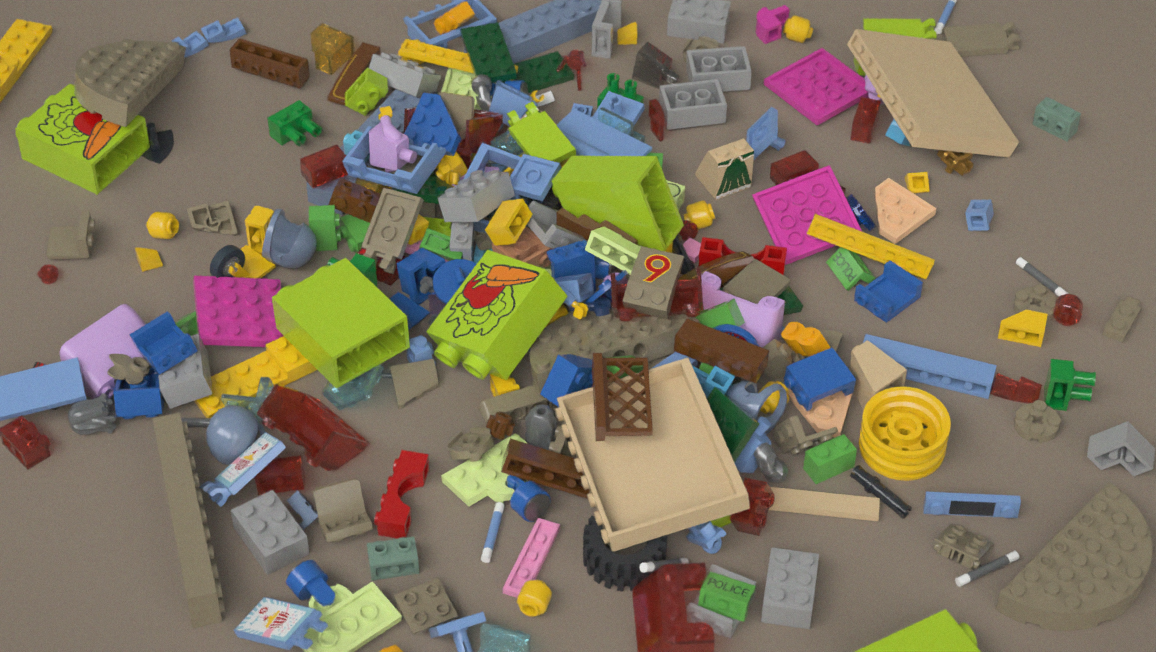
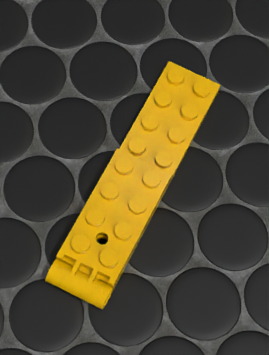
(18, 49)
(279, 362)

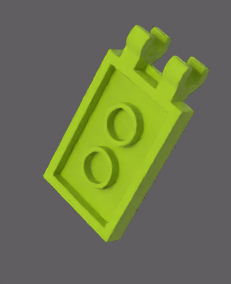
(904, 27)
(539, 135)

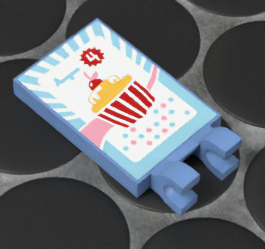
(243, 468)
(280, 624)

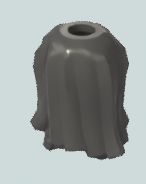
(92, 416)
(540, 426)

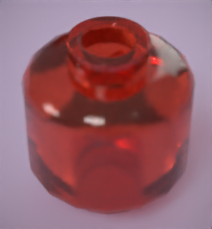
(1068, 309)

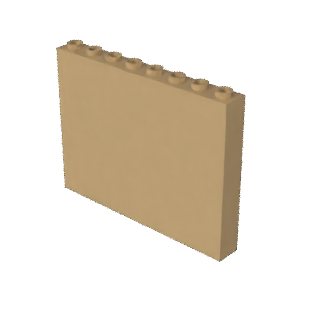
(932, 94)
(656, 481)

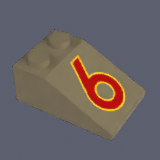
(653, 282)

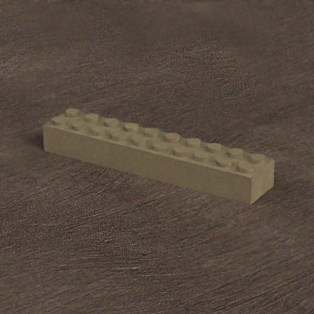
(187, 520)

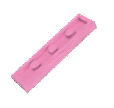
(532, 556)

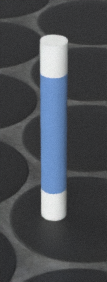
(944, 17)
(492, 532)

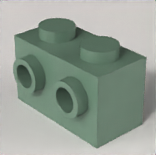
(1056, 119)
(393, 558)

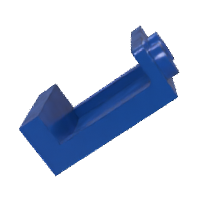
(572, 260)
(889, 292)
(163, 343)
(818, 378)

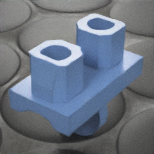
(707, 536)

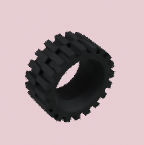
(614, 567)

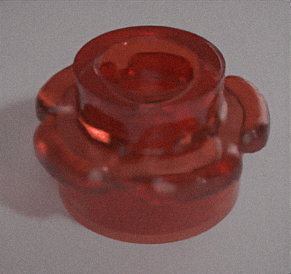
(689, 230)
(48, 274)

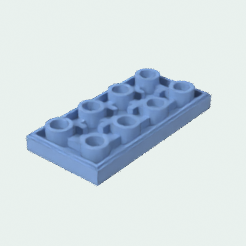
(41, 388)

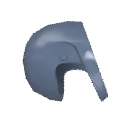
(288, 243)
(747, 396)
(232, 432)

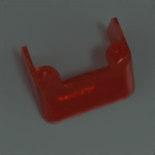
(686, 300)

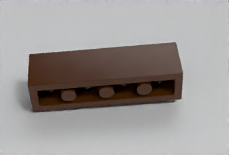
(269, 63)
(354, 199)
(721, 350)
(543, 467)

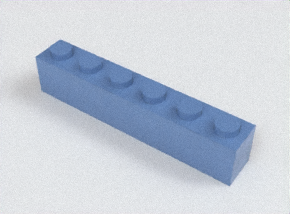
(939, 368)

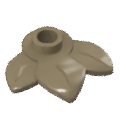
(128, 368)

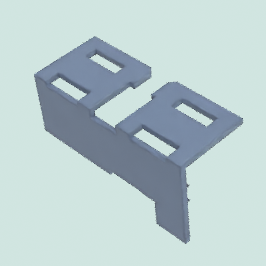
(306, 512)

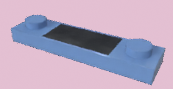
(971, 504)

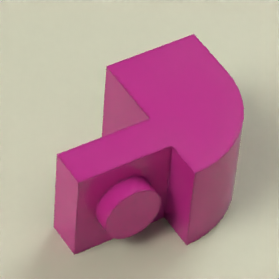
(770, 23)

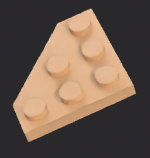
(899, 211)
(826, 412)

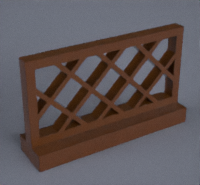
(602, 402)

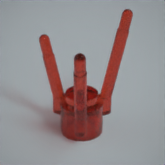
(575, 60)

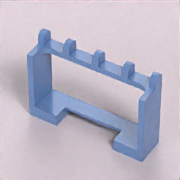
(481, 12)
(480, 160)
(401, 179)

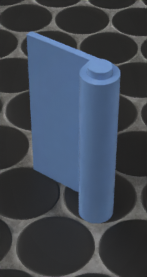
(598, 139)

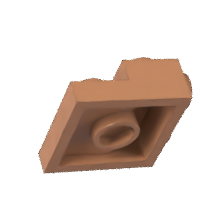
(526, 249)

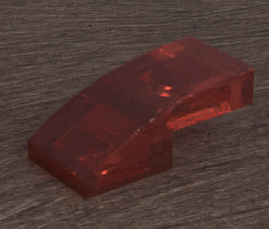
(657, 119)
(1019, 391)

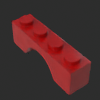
(770, 255)
(409, 473)

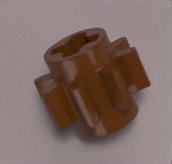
(500, 425)

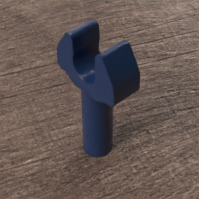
(600, 306)

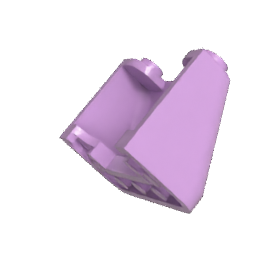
(761, 320)
(95, 344)

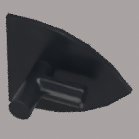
(160, 144)

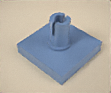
(622, 106)
(765, 133)
(533, 176)
(458, 630)

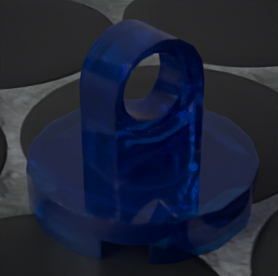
(859, 213)

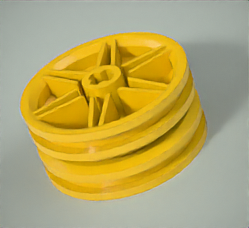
(902, 445)

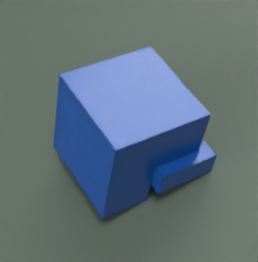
(414, 269)

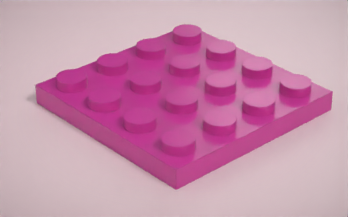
(818, 86)
(792, 205)
(236, 310)

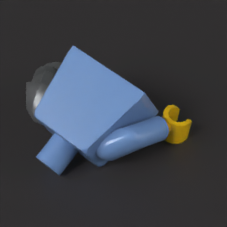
(503, 99)
(578, 290)
(760, 454)

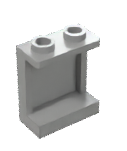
(605, 23)
(545, 228)
(463, 239)
(720, 624)

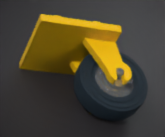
(240, 263)

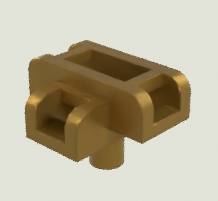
(956, 161)

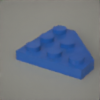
(433, 124)

